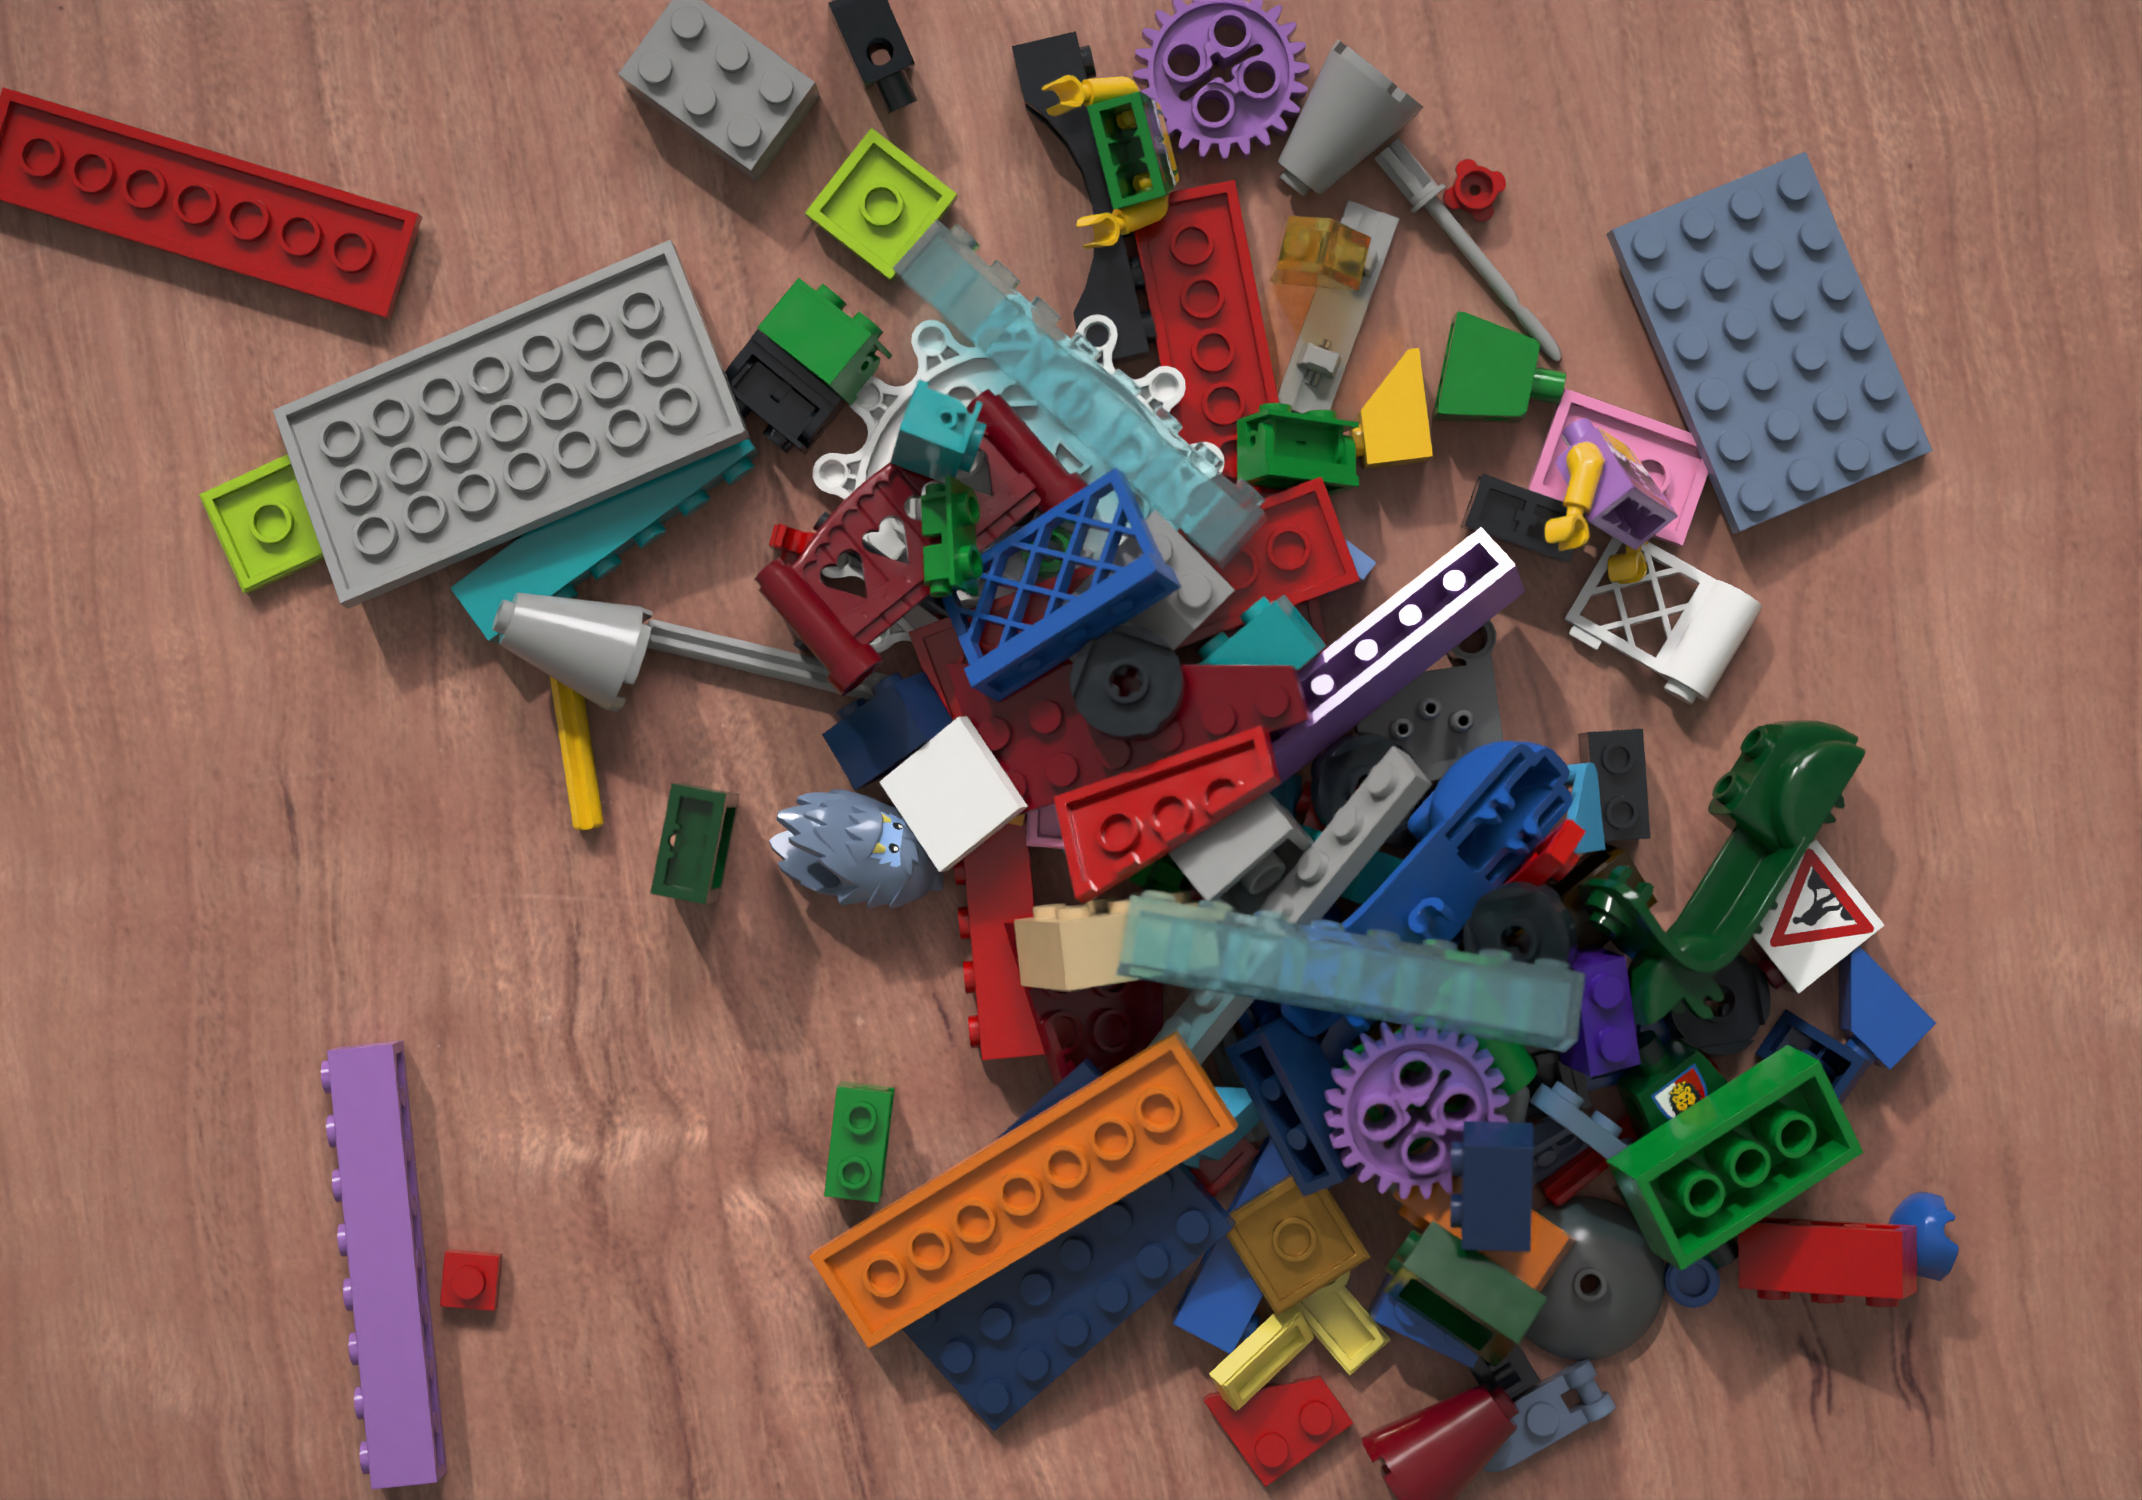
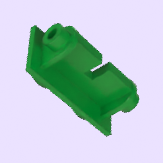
(952, 513)

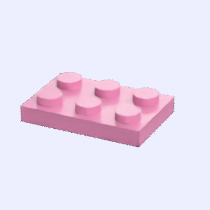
(1662, 449)

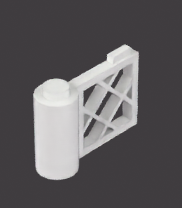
(1700, 641)

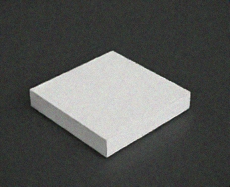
(953, 794)

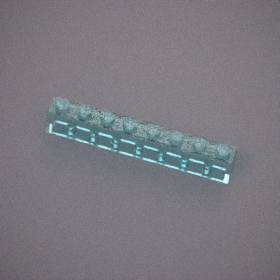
(1080, 393)
(1350, 971)

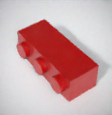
(1829, 1260)

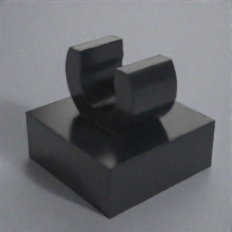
(1512, 1373)

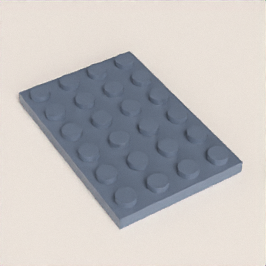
(1769, 342)

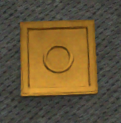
(1294, 1242)

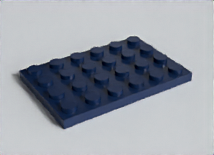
(1059, 1301)

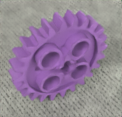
(1249, 113)
(1376, 1080)

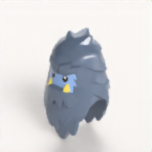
(854, 850)

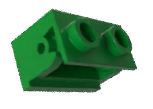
(825, 339)
(1291, 448)
(859, 1141)

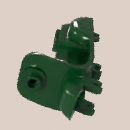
(1774, 808)

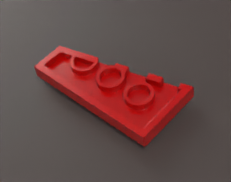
(1151, 810)

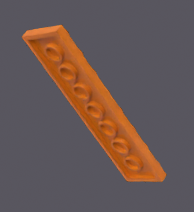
(1024, 1189)

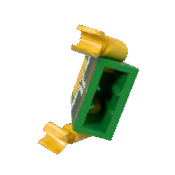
(1131, 148)

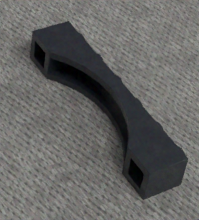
(1112, 275)

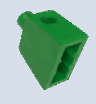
(1491, 374)

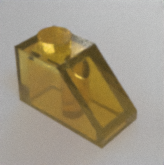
(1319, 254)

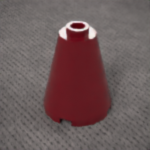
(1443, 1445)

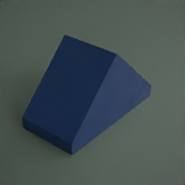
(1839, 1062)

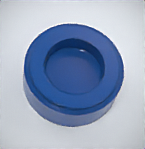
(1693, 1285)

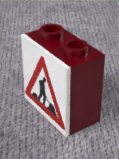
(1814, 925)

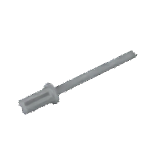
(1422, 191)

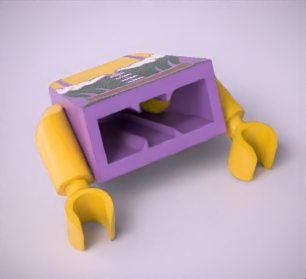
(1613, 494)

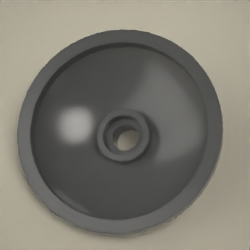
(1628, 1286)

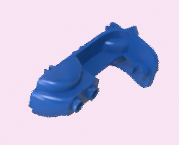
(1470, 840)

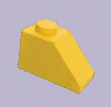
(1395, 419)

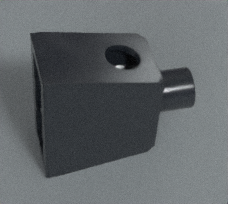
(870, 23)

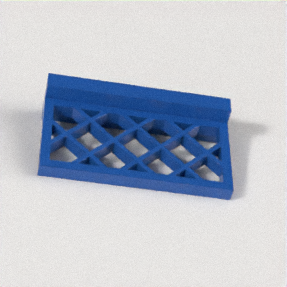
(1066, 627)

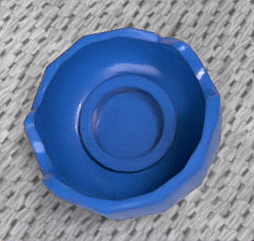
(1934, 1249)

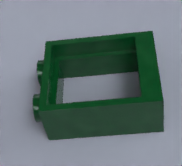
(703, 832)
(1462, 1292)

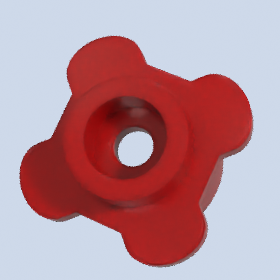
(1470, 175)

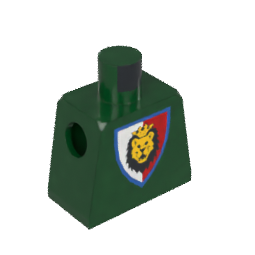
(1665, 1082)

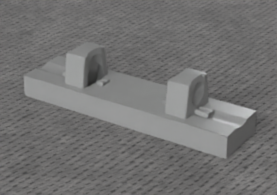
(1335, 321)

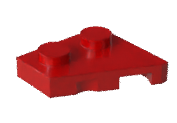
(1281, 1424)

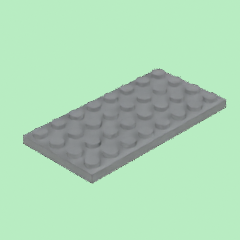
(509, 424)

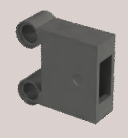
(1443, 711)

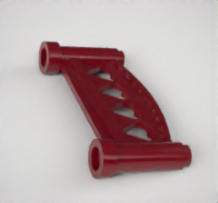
(844, 625)

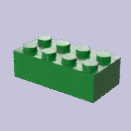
(1735, 1156)

